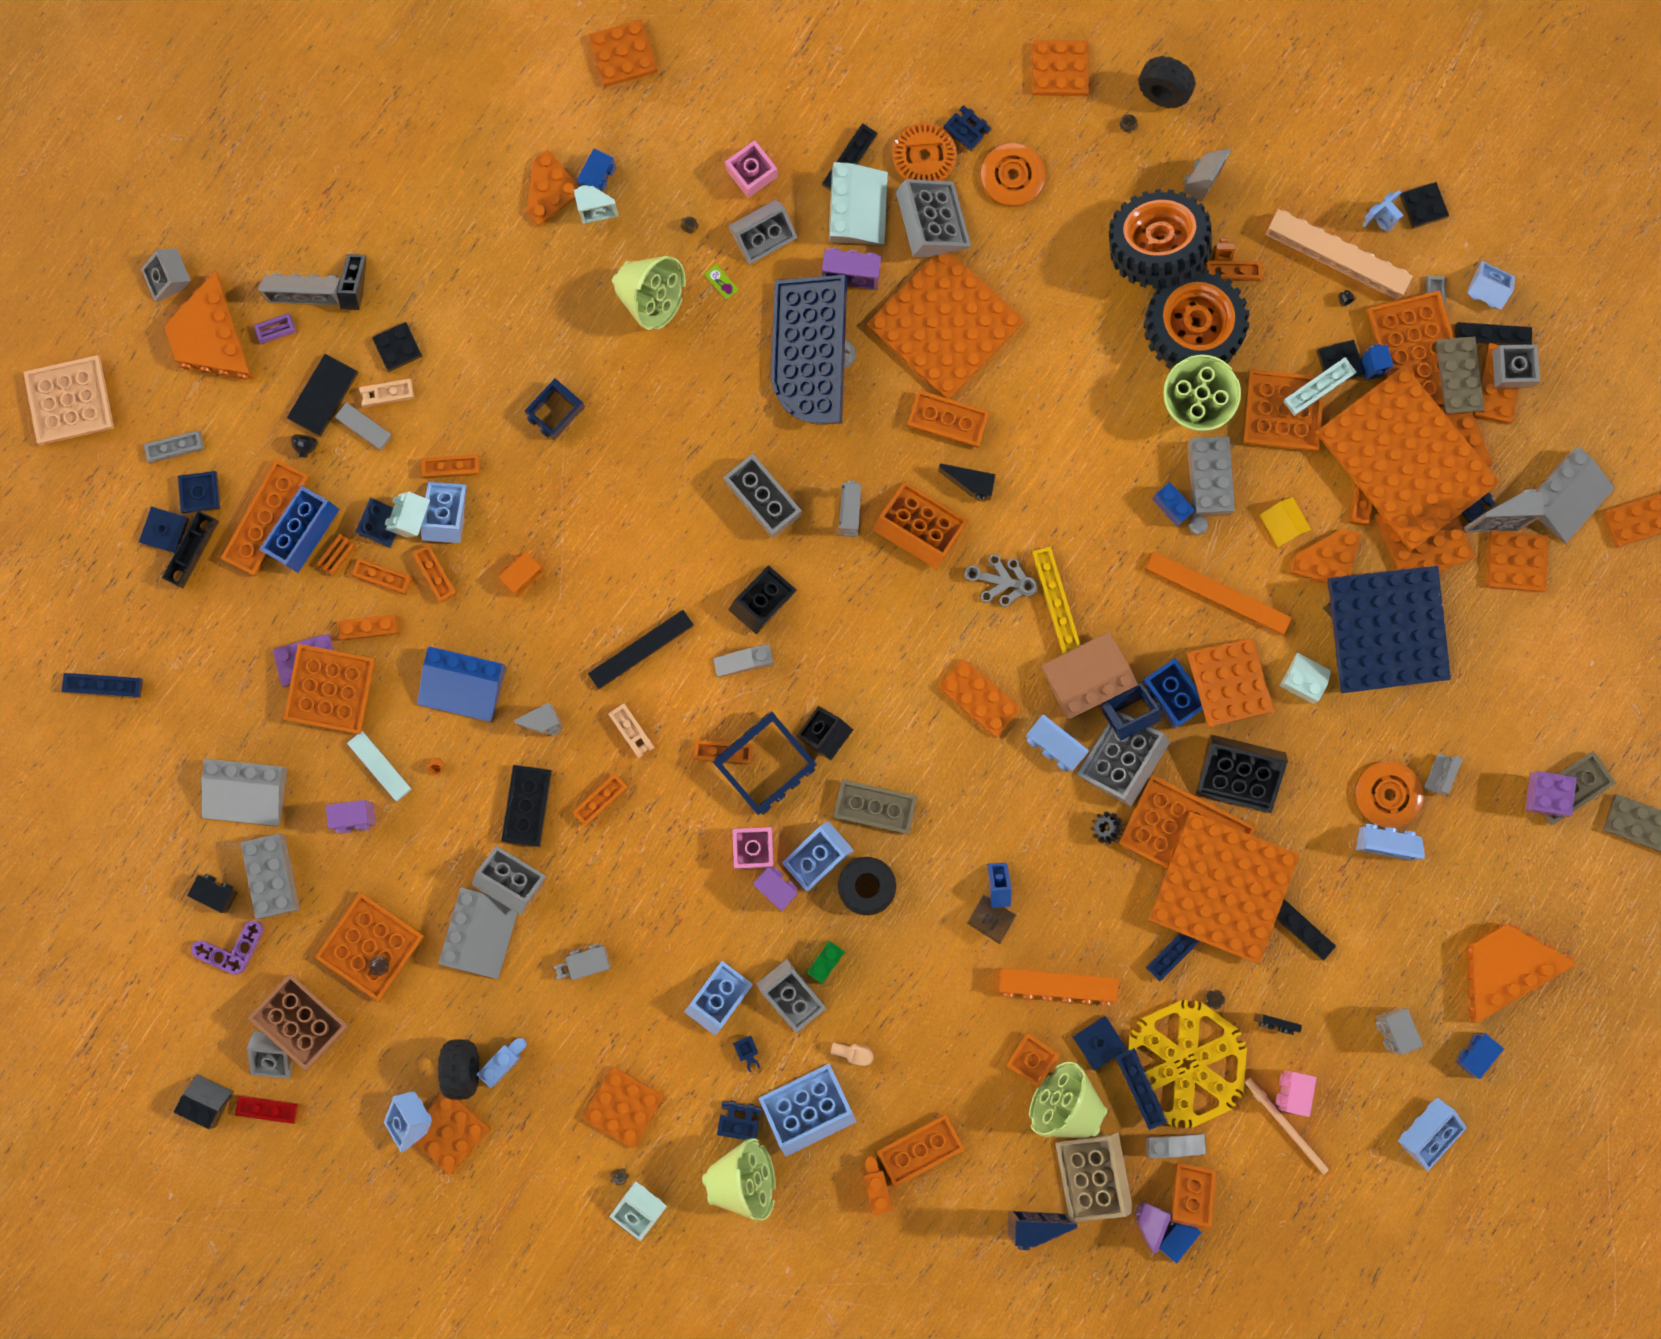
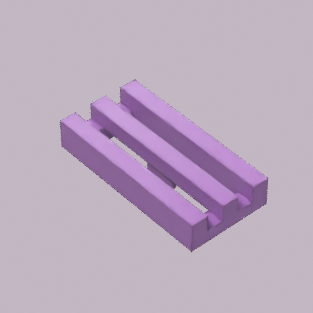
(290, 323)

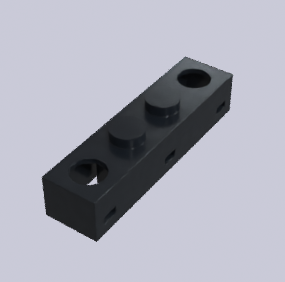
(190, 549)

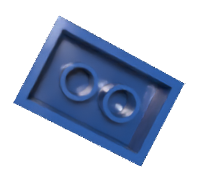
(1174, 693)

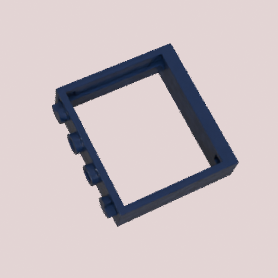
(792, 783)

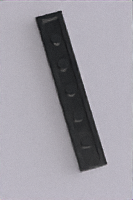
(641, 649)

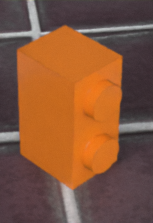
(520, 573)

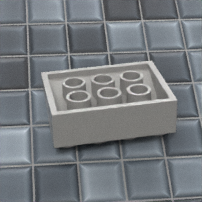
(932, 217)
(1572, 493)
(1510, 515)
(1123, 765)
(243, 792)
(478, 934)

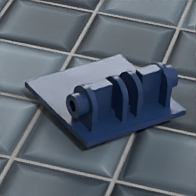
(373, 523)

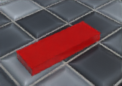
(266, 1109)

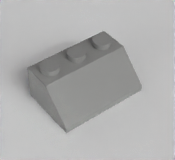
(763, 231)

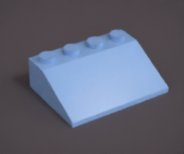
(807, 1110)

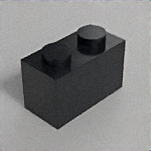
(212, 893)

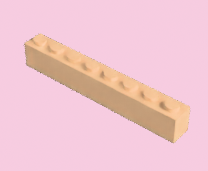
(1339, 254)

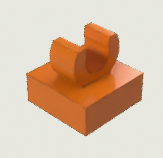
(1224, 251)

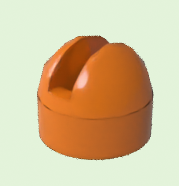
(435, 766)

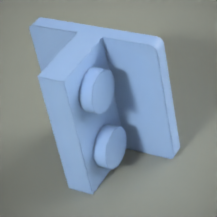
(1385, 213)

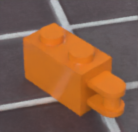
(876, 1187)

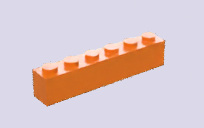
(1058, 985)

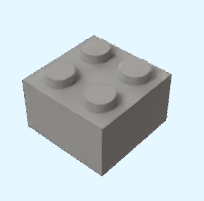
(1516, 366)
(1398, 1031)

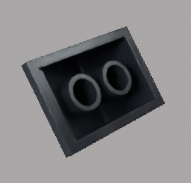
(762, 599)

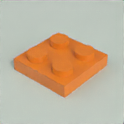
(1032, 1060)

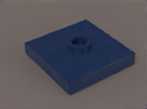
(199, 492)
(163, 530)
(1099, 1042)

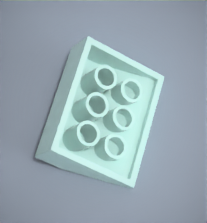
(857, 204)

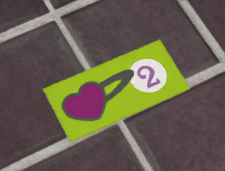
(721, 281)

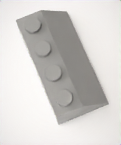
(299, 289)

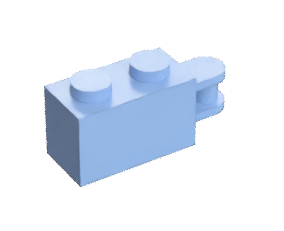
(502, 1062)

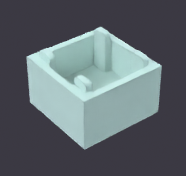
(407, 514)

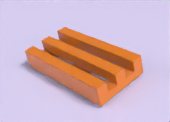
(323, 559)

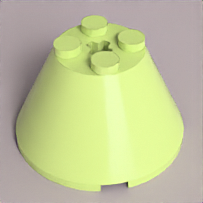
(651, 289)
(1202, 393)
(1066, 1105)
(743, 1181)

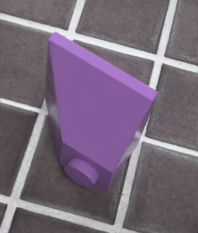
(1152, 1224)

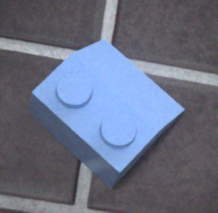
(1491, 285)
(407, 1120)

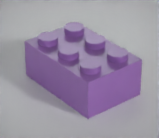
(860, 269)

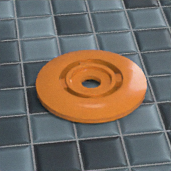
(919, 138)
(1010, 191)
(1379, 809)

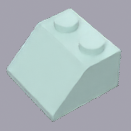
(594, 204)
(1306, 678)
(638, 1211)

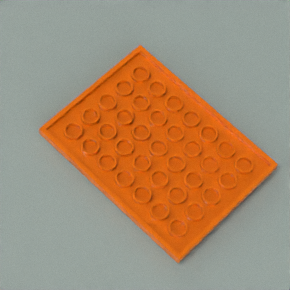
(1407, 458)

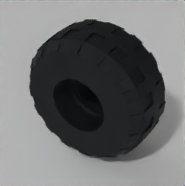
(1167, 82)
(881, 872)
(458, 1069)

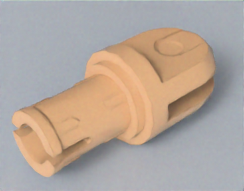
(855, 1053)

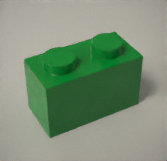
(825, 962)

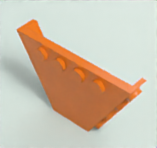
(205, 333)
(1508, 966)

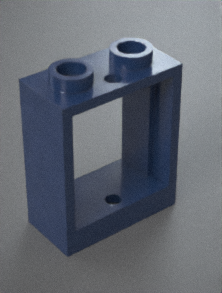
(554, 386)
(1125, 699)

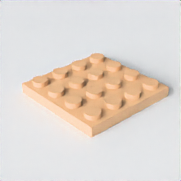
(68, 400)

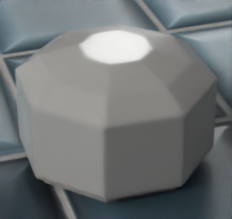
(1198, 525)

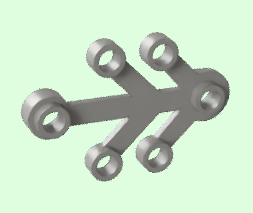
(1003, 580)

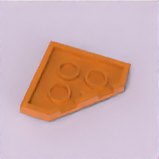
(549, 188)
(1328, 557)

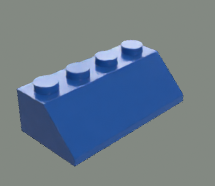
(299, 529)

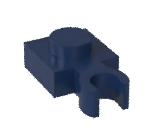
(746, 1050)

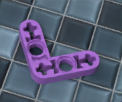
(236, 954)

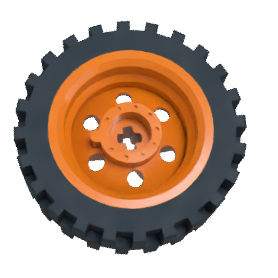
(1161, 253)
(1207, 293)

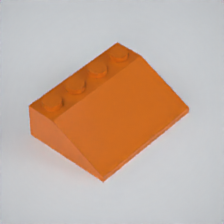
(920, 525)

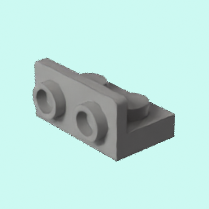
(1443, 774)

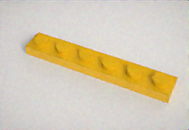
(1056, 599)

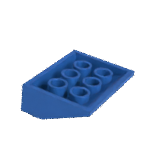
(460, 684)

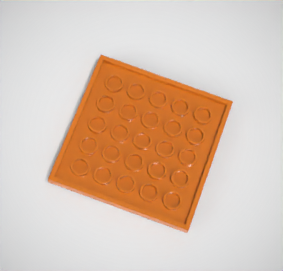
(945, 323)
(1224, 887)

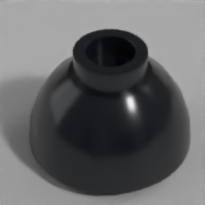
(303, 444)

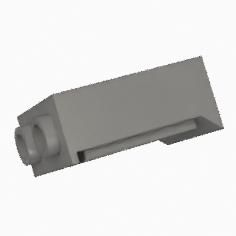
(849, 509)

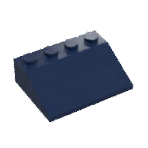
(1036, 1228)

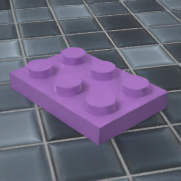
(286, 656)

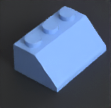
(1056, 744)
(1390, 843)
(1432, 1133)

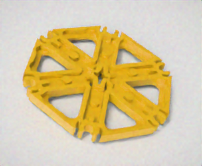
(1204, 1055)

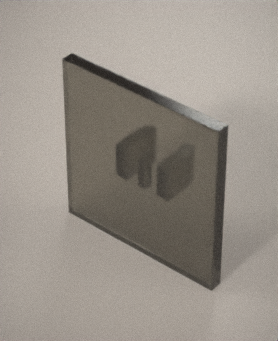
(991, 921)

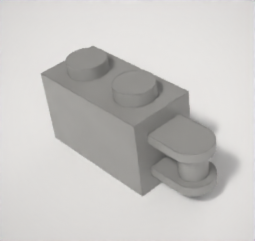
(584, 963)

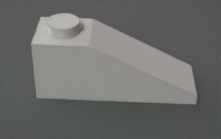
(744, 660)
(1175, 1145)

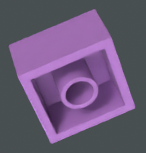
(1551, 794)
(350, 815)
(775, 888)

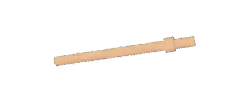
(1260, 1096)

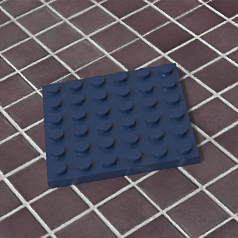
(1389, 629)

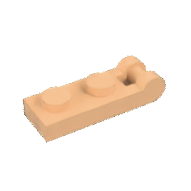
(387, 393)
(630, 729)

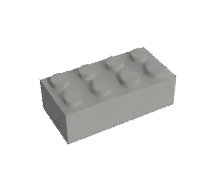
(1211, 476)
(762, 496)
(270, 876)

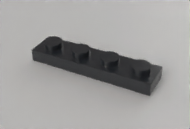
(855, 150)
(1494, 333)
(1305, 931)

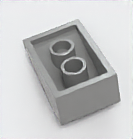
(1205, 173)
(791, 996)

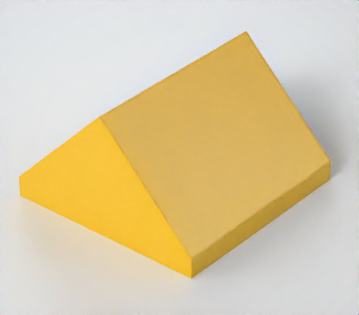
(1285, 522)

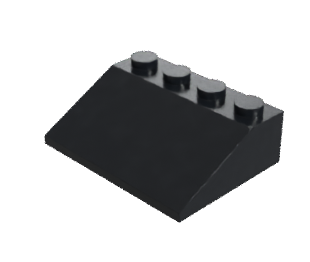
(1241, 773)

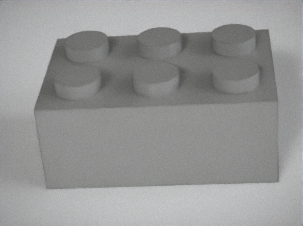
(508, 880)

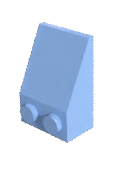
(444, 513)
(817, 856)
(718, 998)

